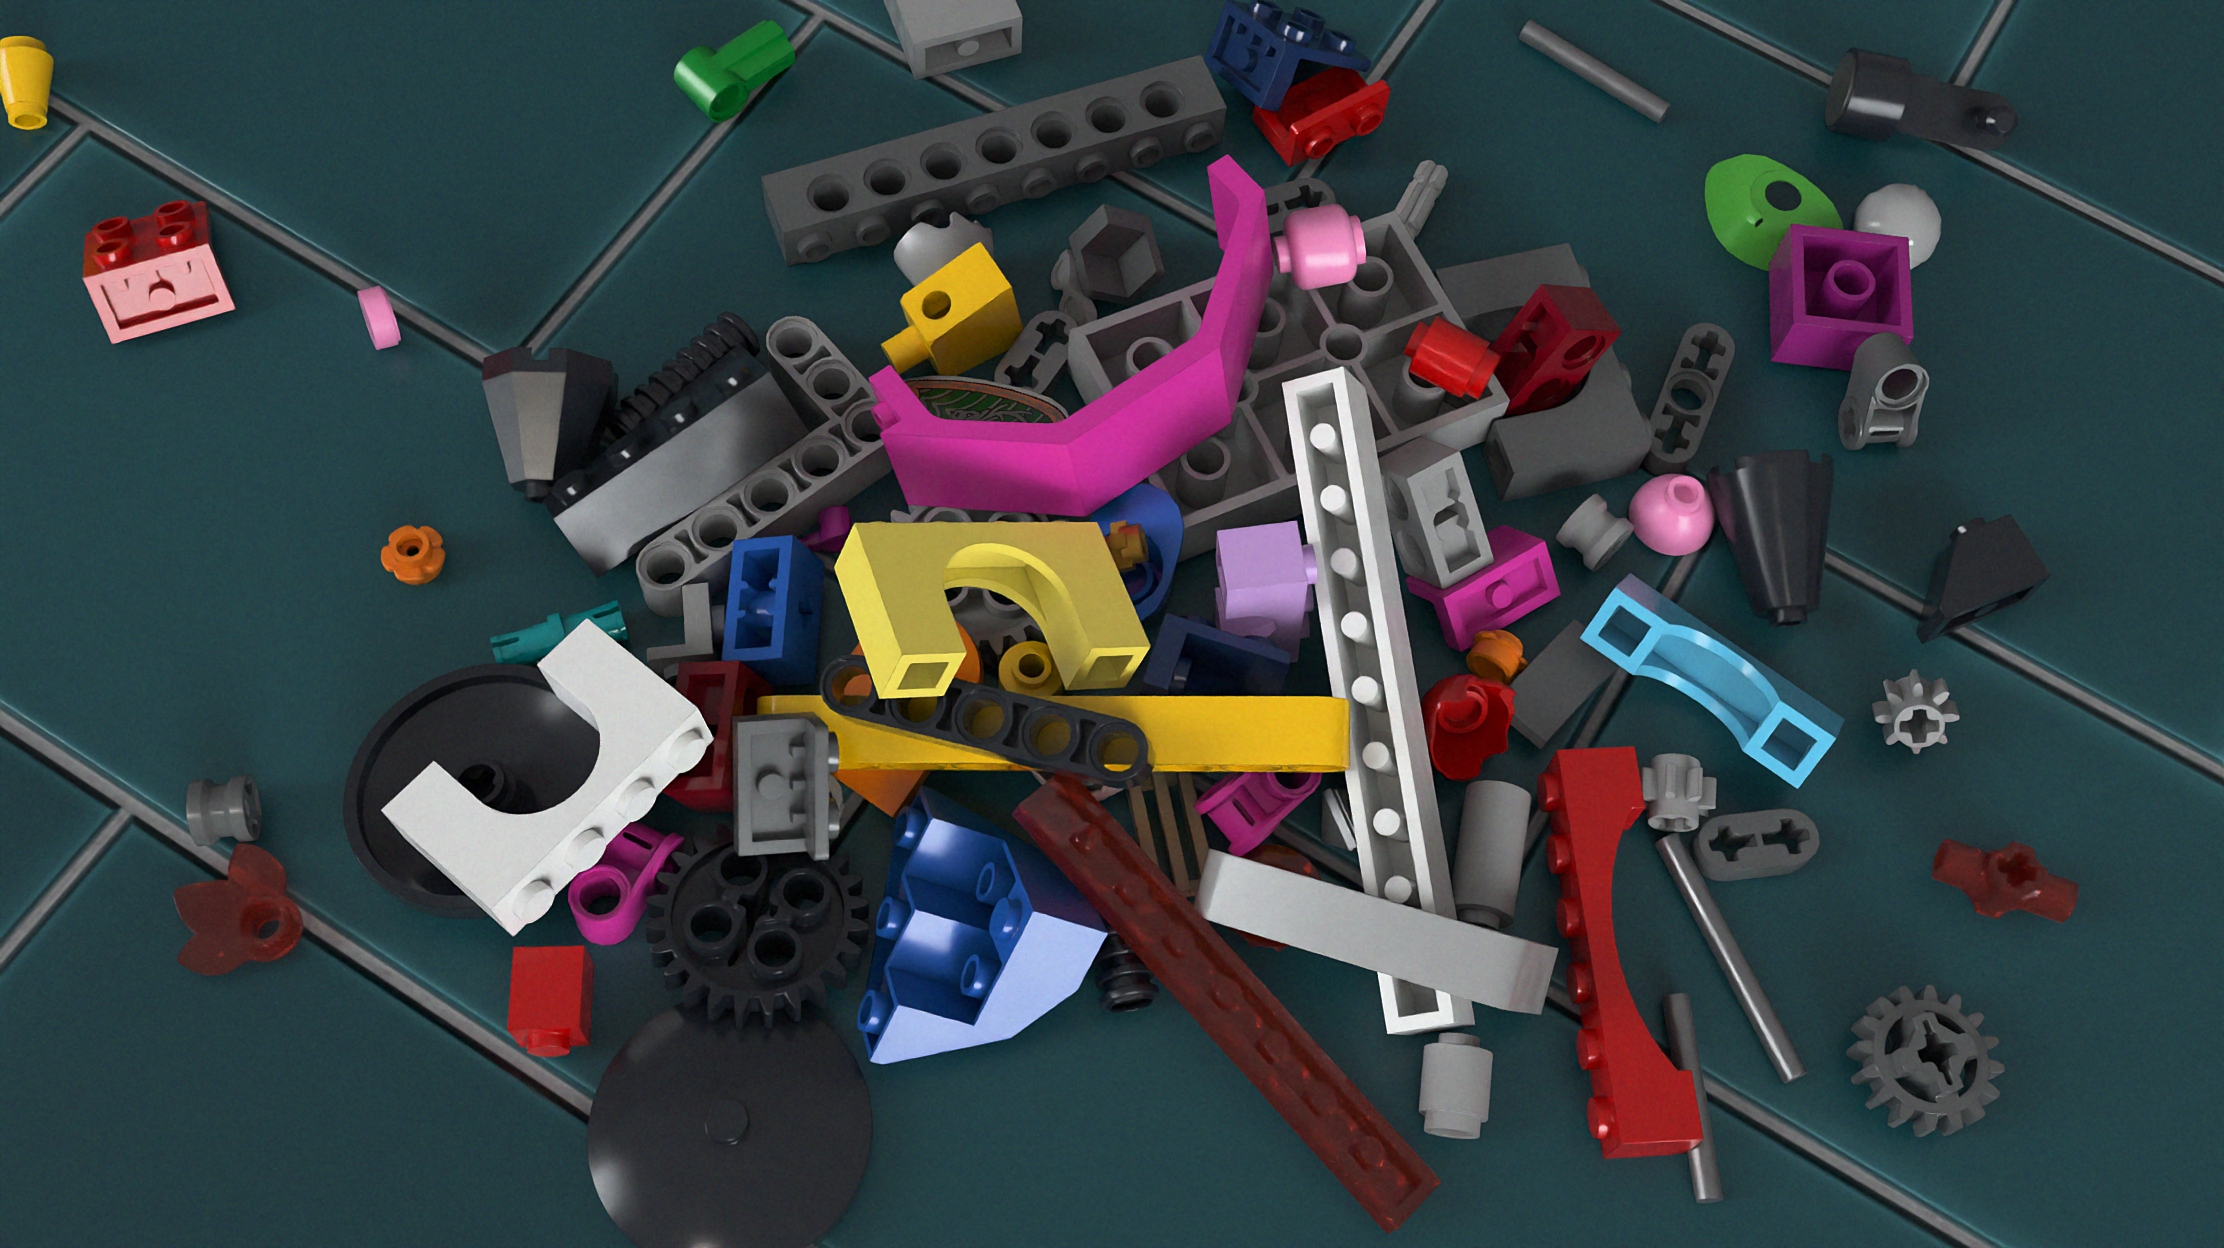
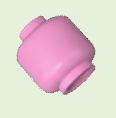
(1320, 247)

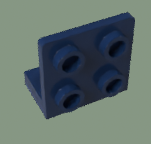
(1261, 46)
(1212, 662)

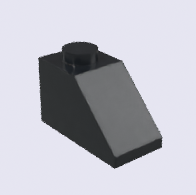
(1980, 575)

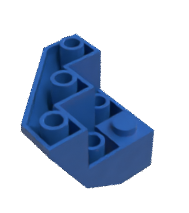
(969, 935)

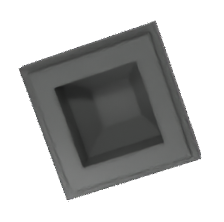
(1337, 820)

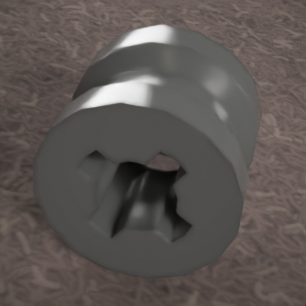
(224, 810)

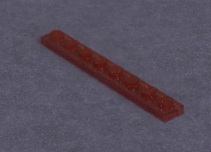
(1228, 1001)

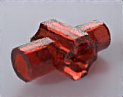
(2004, 880)

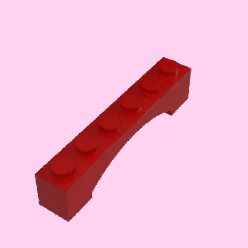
(1638, 1094)

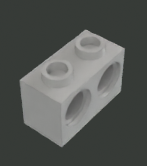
(1433, 513)

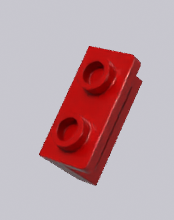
(1323, 114)

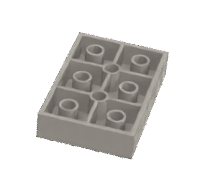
(1248, 467)

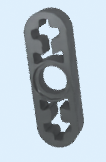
(1703, 384)

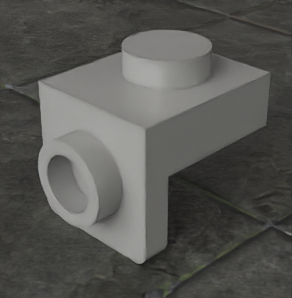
(703, 631)

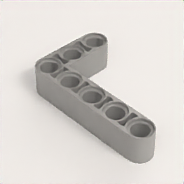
(783, 479)
(1376, 933)

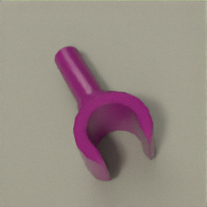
(833, 530)

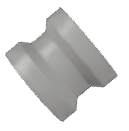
(1595, 532)

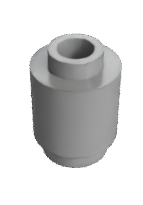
(1455, 1086)

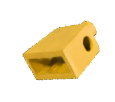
(957, 317)

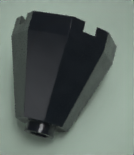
(547, 413)

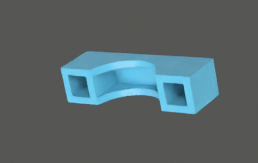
(1760, 707)

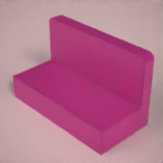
(1498, 593)

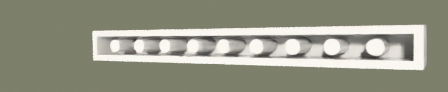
(1374, 669)

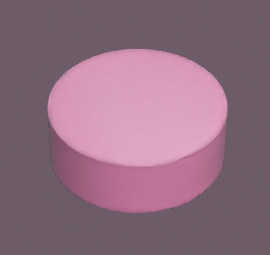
(379, 317)

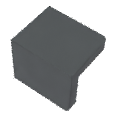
(1116, 255)

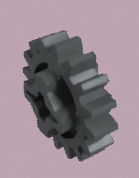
(1926, 1089)

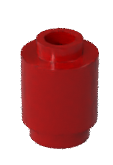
(1451, 358)

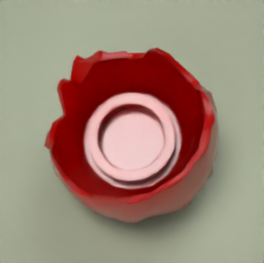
(1466, 723)

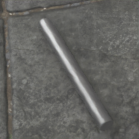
(1731, 958)

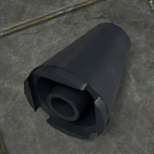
(1777, 529)

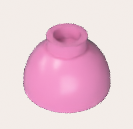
(1672, 514)

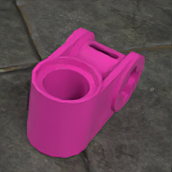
(1253, 804)
(624, 872)

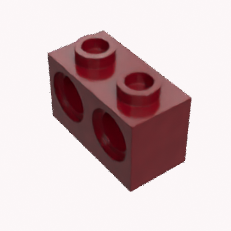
(1551, 346)
(719, 693)

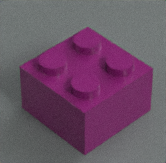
(1836, 292)

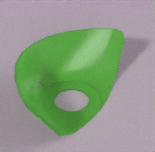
(1738, 200)

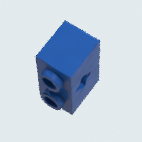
(774, 609)

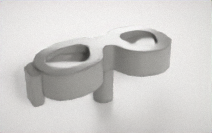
(1073, 302)

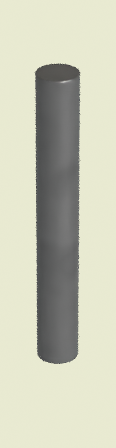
(1595, 71)
(1685, 1056)

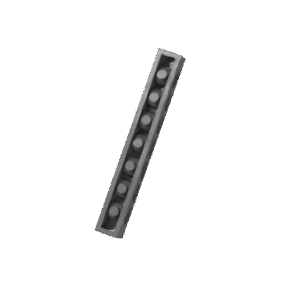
(1040, 147)

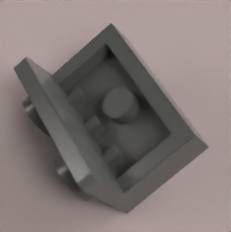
(784, 784)

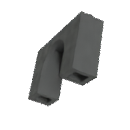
(1560, 447)

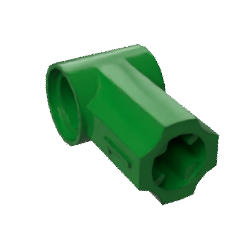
(723, 77)

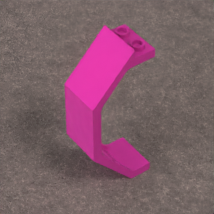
(1122, 434)

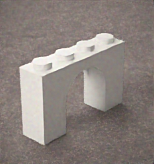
(523, 860)

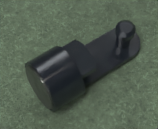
(1880, 95)

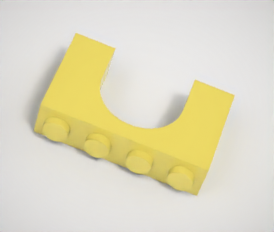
(1052, 569)

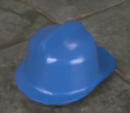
(1164, 530)

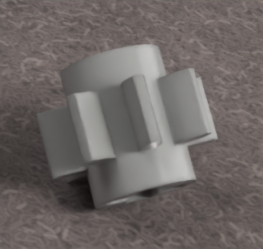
(1917, 728)
(1676, 792)

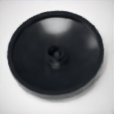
(494, 734)
(730, 1131)

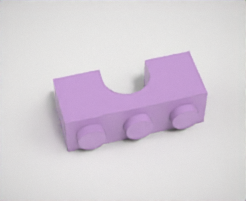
(1265, 583)

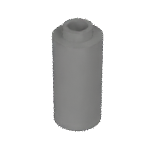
(1490, 853)

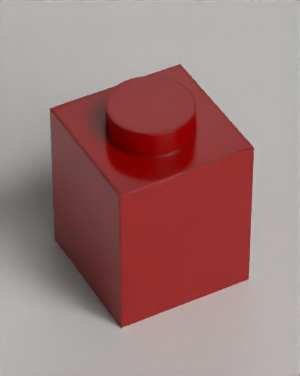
(551, 999)

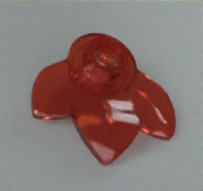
(231, 911)

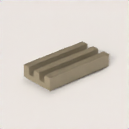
(1159, 783)

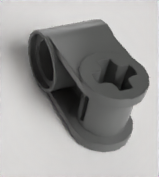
(1883, 394)

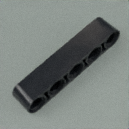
(1014, 742)

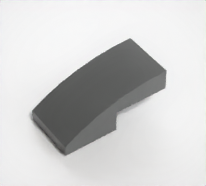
(1557, 684)

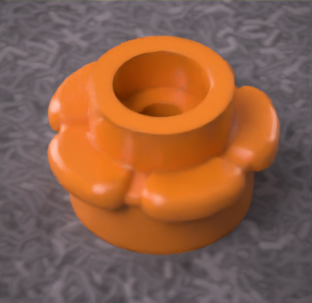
(417, 568)
(1496, 655)

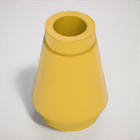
(25, 81)

